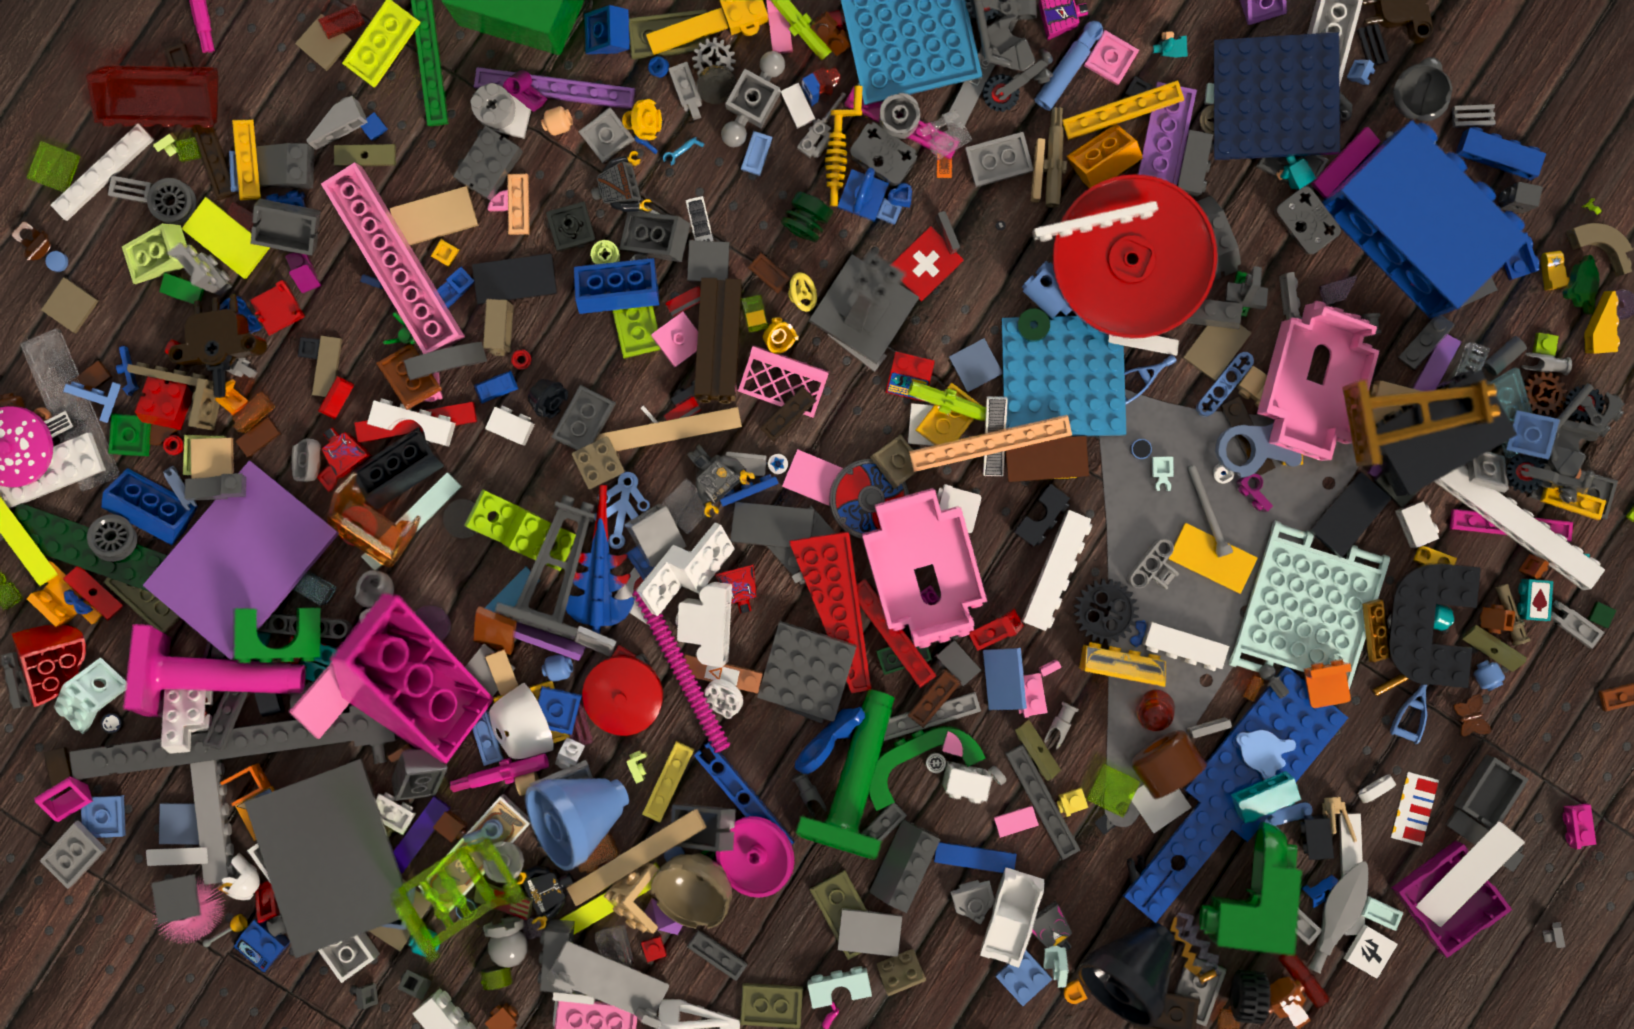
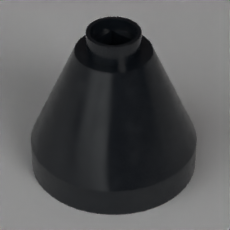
(1132, 974)

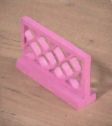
(783, 363)

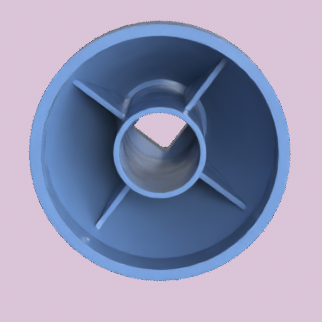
(573, 816)

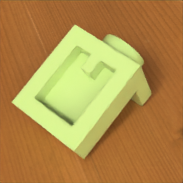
(637, 770)

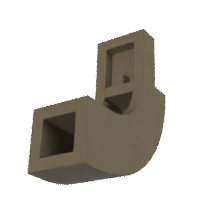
(1606, 238)

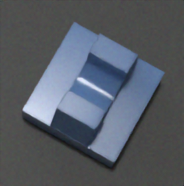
(1360, 71)

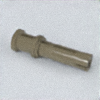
(1518, 634)

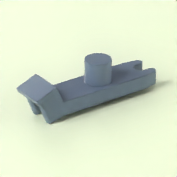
(178, 486)

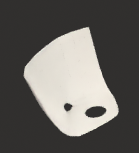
(524, 720)

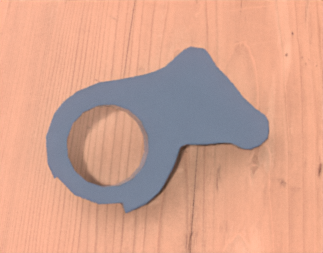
(1260, 449)

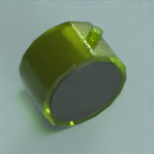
(495, 977)

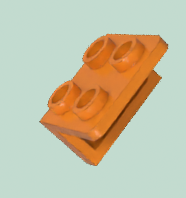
(1328, 683)

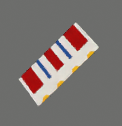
(1414, 808)

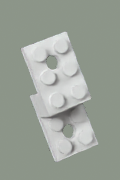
(685, 569)

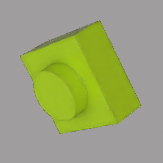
(1545, 344)

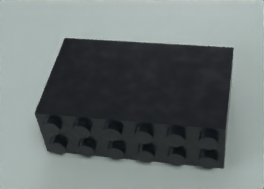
(1430, 456)

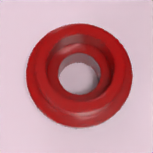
(515, 356)
(167, 445)

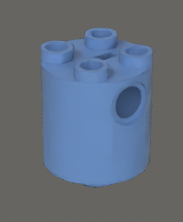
(1049, 297)

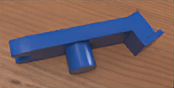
(131, 385)

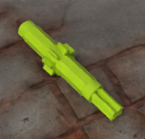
(801, 26)
(947, 401)

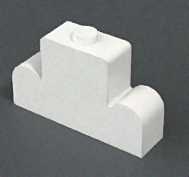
(707, 623)

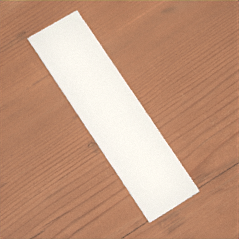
(1470, 874)

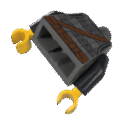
(619, 185)

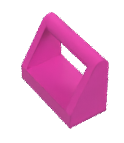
(68, 802)

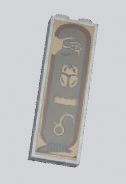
(513, 822)

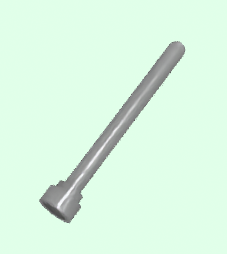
(1222, 546)

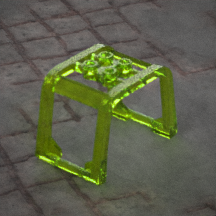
(412, 919)

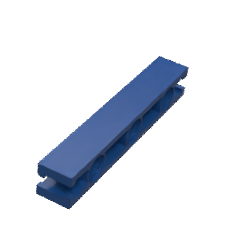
(734, 785)

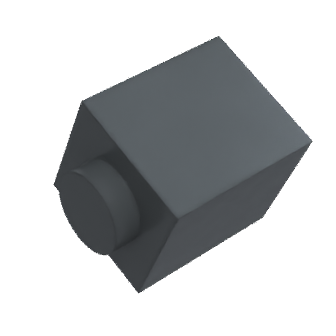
(414, 984)

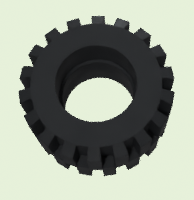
(1250, 996)

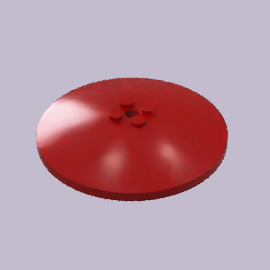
(1172, 252)

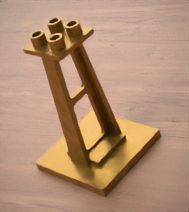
(1362, 424)

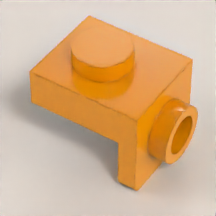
(233, 400)

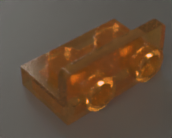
(252, 412)

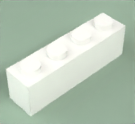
(1186, 645)

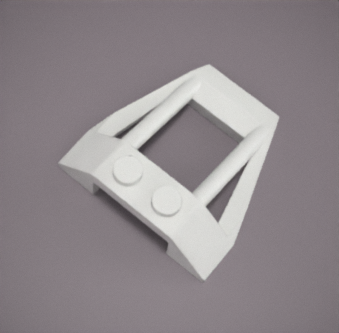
(670, 1016)

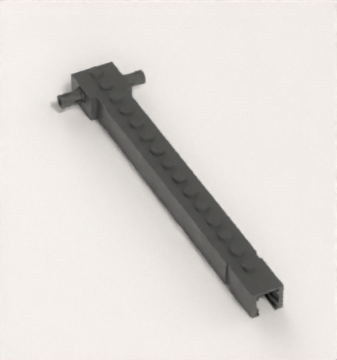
(243, 741)

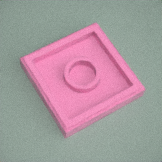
(1111, 57)

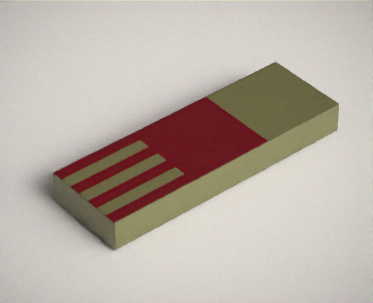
(520, 910)

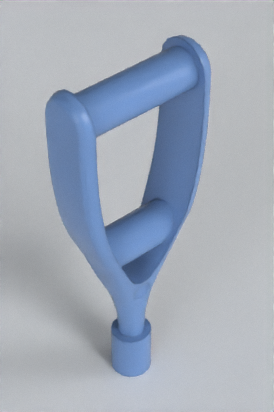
(1146, 376)
(1421, 705)

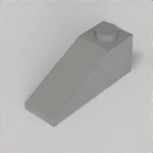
(339, 121)

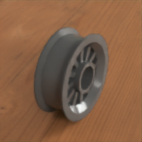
(160, 210)
(124, 534)

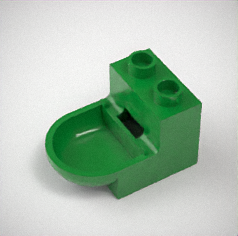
(1271, 912)

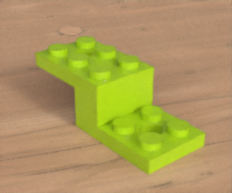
(517, 528)

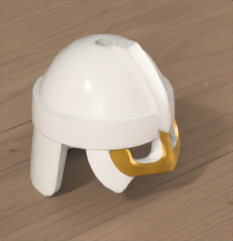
(245, 880)

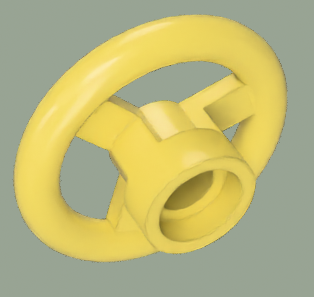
(800, 292)

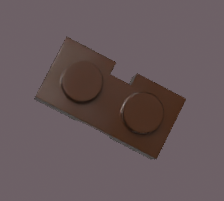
(826, 29)

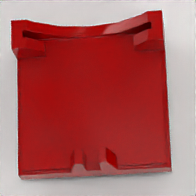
(277, 308)

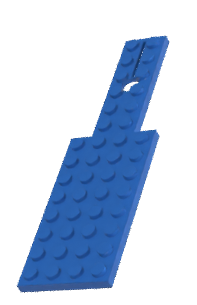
(1227, 774)

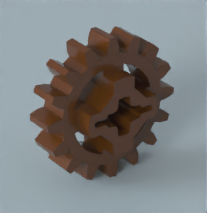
(1551, 399)

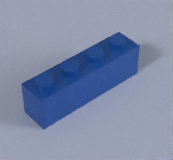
(1501, 153)

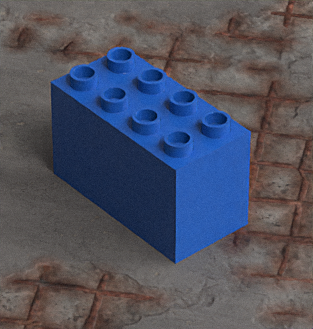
(1425, 220)

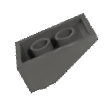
(285, 165)
(655, 235)

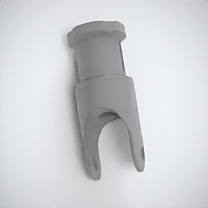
(1549, 364)
(1062, 722)

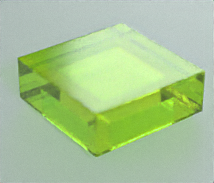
(188, 149)

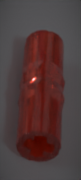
(1302, 973)

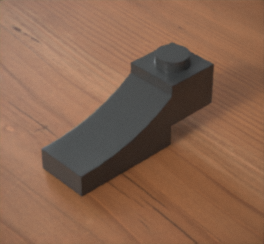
(216, 487)

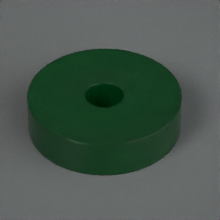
(1033, 334)

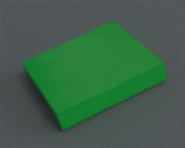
(129, 436)

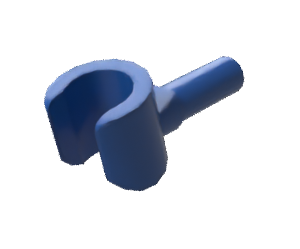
(647, 144)

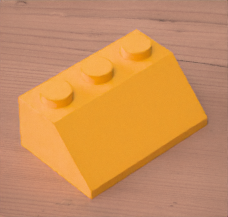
(1105, 156)

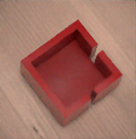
(164, 403)

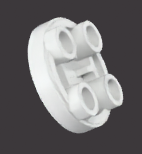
(723, 697)

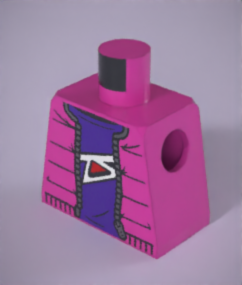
(1060, 16)

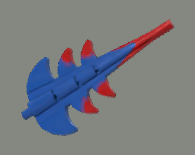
(597, 604)

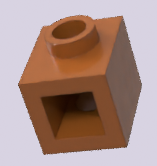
(1497, 619)
(502, 1017)

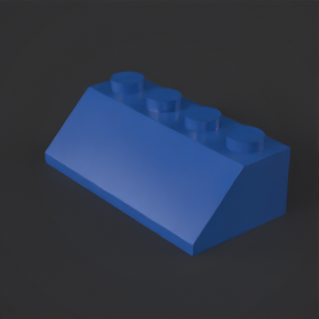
(616, 286)
(147, 506)

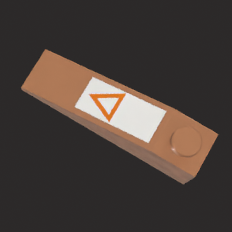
(741, 677)

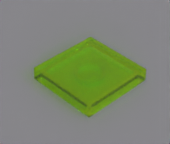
(53, 167)
(1113, 790)

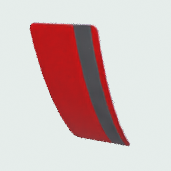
(684, 301)
(685, 409)

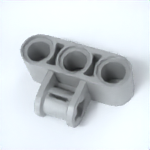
(1161, 573)

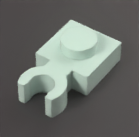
(1162, 468)

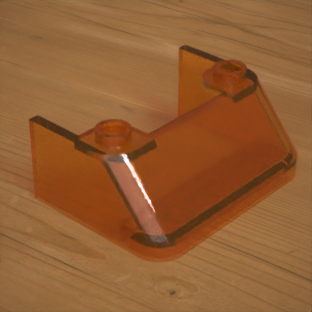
(367, 527)

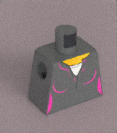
(1052, 927)

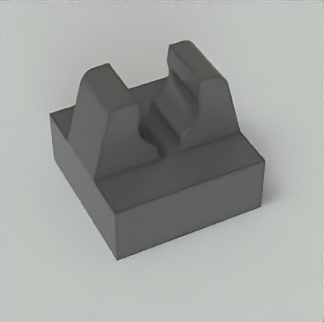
(366, 996)

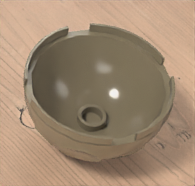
(693, 890)

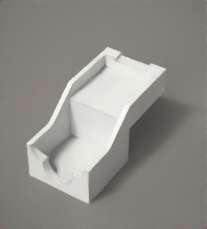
(1012, 917)

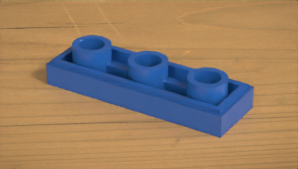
(749, 489)

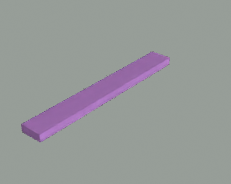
(565, 89)
(1431, 374)

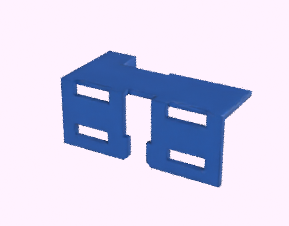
(1319, 889)

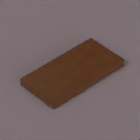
(1048, 460)

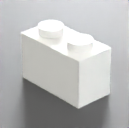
(510, 426)
(1417, 524)

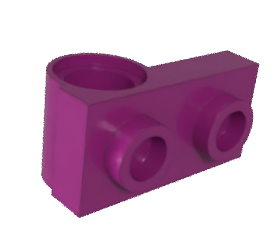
(520, 87)
(1259, 502)

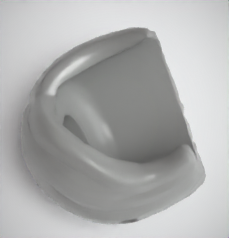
(369, 591)

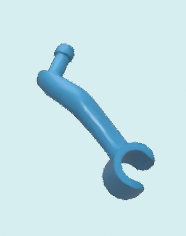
(682, 149)

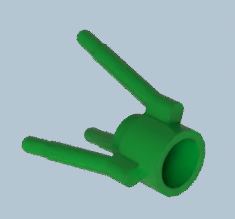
(403, 335)

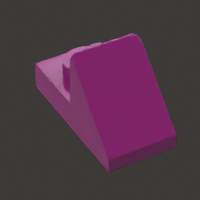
(302, 272)

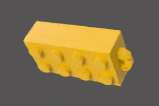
(744, 15)

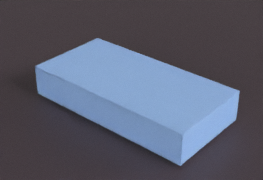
(756, 153)

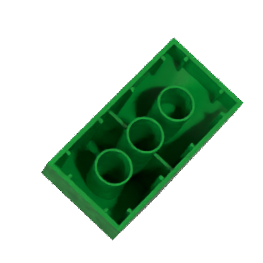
(526, 22)

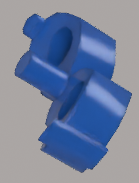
(79, 606)

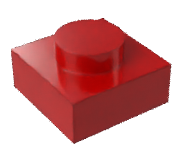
(654, 948)

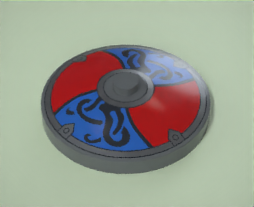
(855, 494)

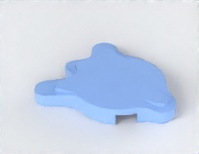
(1263, 751)

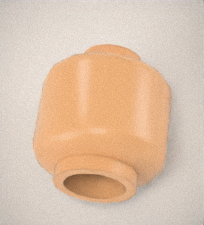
(557, 120)

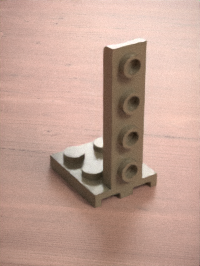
(204, 406)

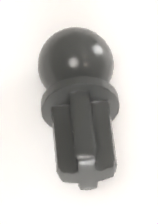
(1268, 672)

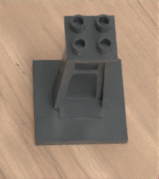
(865, 306)
(536, 619)

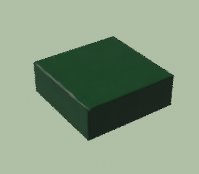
(1601, 614)

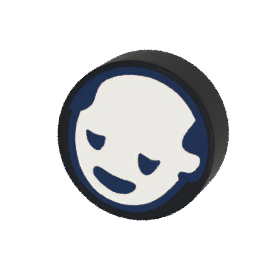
(112, 723)

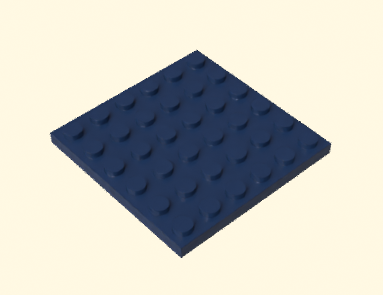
(1276, 96)

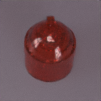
(1156, 704)

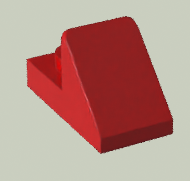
(266, 902)

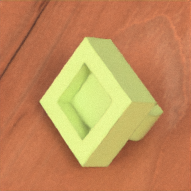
(167, 144)

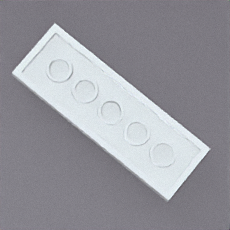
(69, 464)

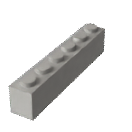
(213, 820)

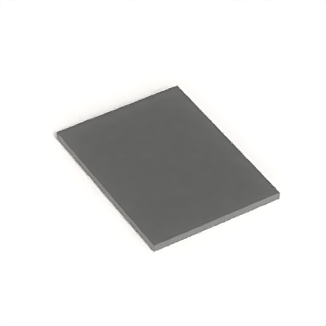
(327, 857)

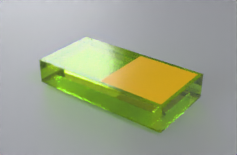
(754, 313)

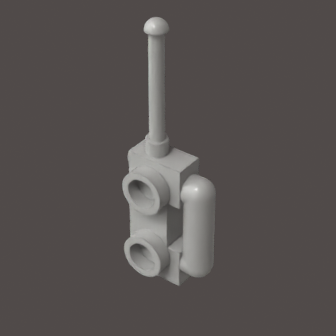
(819, 129)

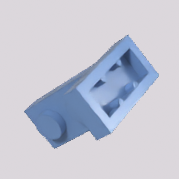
(96, 396)

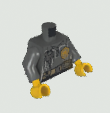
(718, 478)

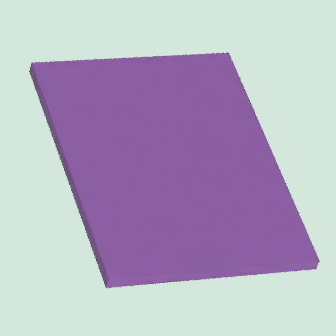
(240, 557)

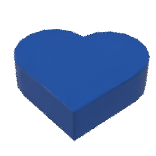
(901, 195)

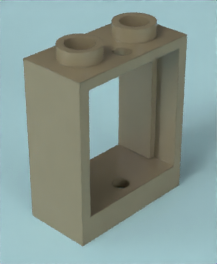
(498, 327)

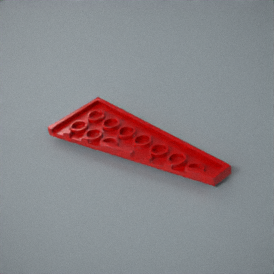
(831, 580)

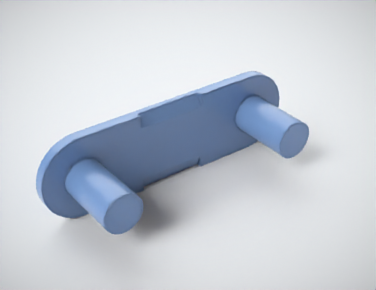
(1289, 813)

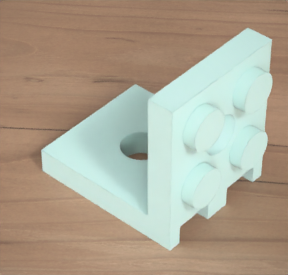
(81, 699)

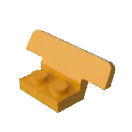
(52, 603)

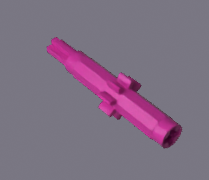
(202, 24)
(506, 771)

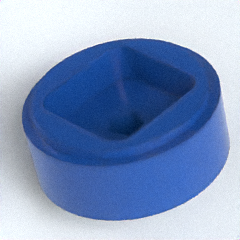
(658, 66)

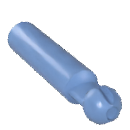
(1069, 66)

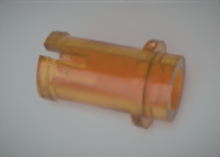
(1253, 687)

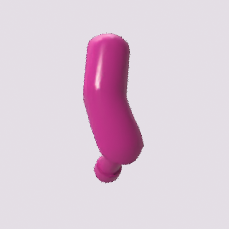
(830, 1017)

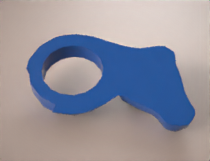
(821, 746)

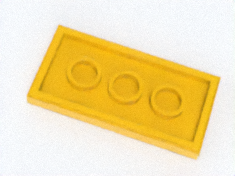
(1196, 552)

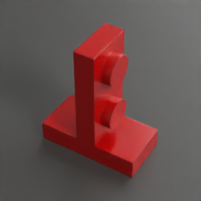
(996, 630)

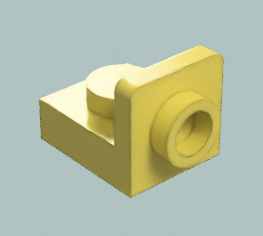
(1072, 802)

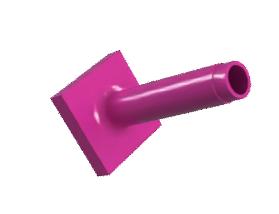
(154, 671)

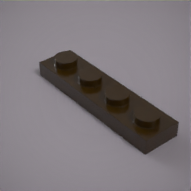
(1236, 416)

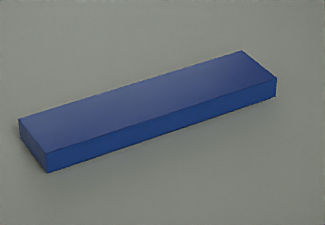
(974, 857)

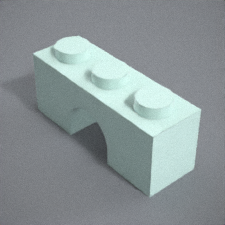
(854, 980)

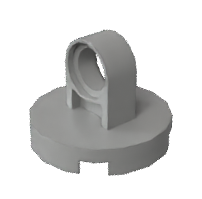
(512, 858)

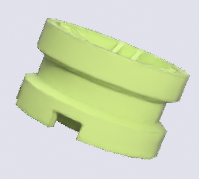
(605, 246)

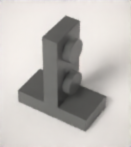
(1248, 293)

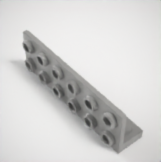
(608, 982)

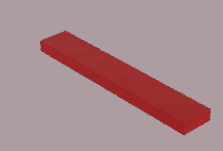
(459, 414)
(897, 640)

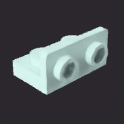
(1056, 959)

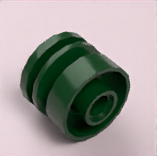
(809, 212)

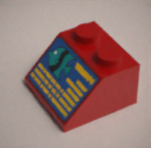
(908, 369)

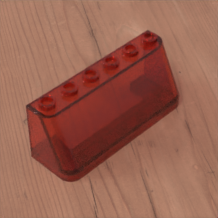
(154, 95)

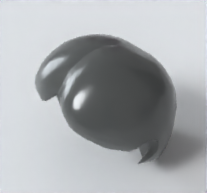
(1423, 91)

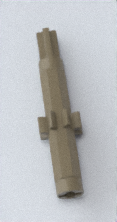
(1054, 165)

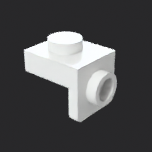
(569, 753)

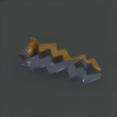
(1191, 940)

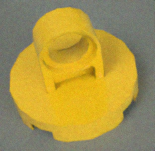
(644, 119)

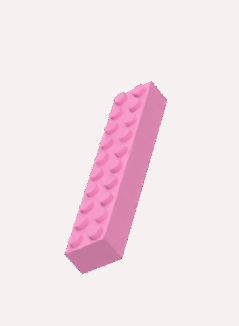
(392, 259)

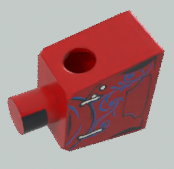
(343, 452)
(742, 586)

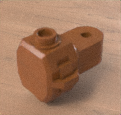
(1287, 1001)

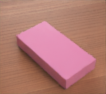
(1016, 821)

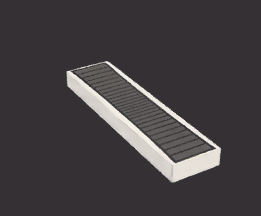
(995, 420)

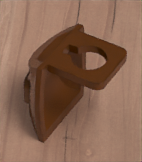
(38, 246)

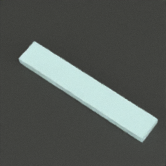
(426, 507)

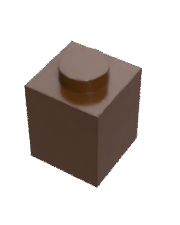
(451, 826)

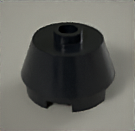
(547, 397)

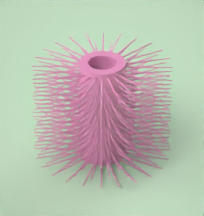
(199, 920)

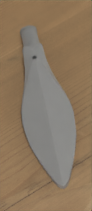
(1341, 912)

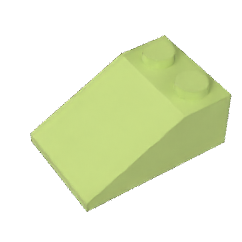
(148, 253)

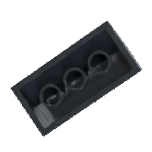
(397, 468)

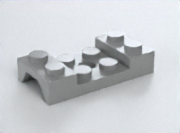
(202, 269)

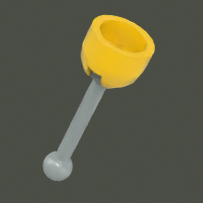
(237, 924)

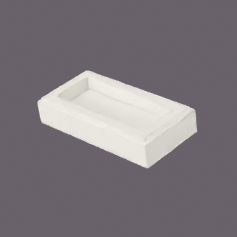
(797, 105)

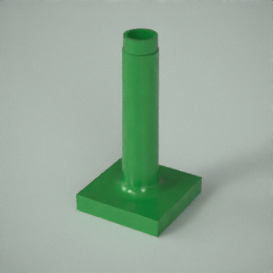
(849, 801)

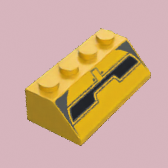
(1123, 665)

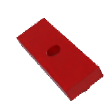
(84, 584)

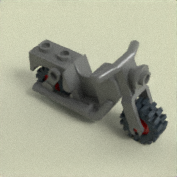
(1007, 51)
(1566, 458)

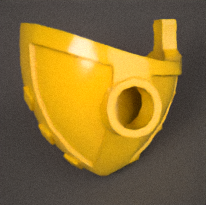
(779, 336)

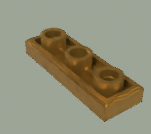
(1375, 630)

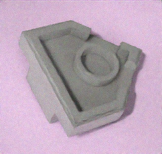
(973, 899)

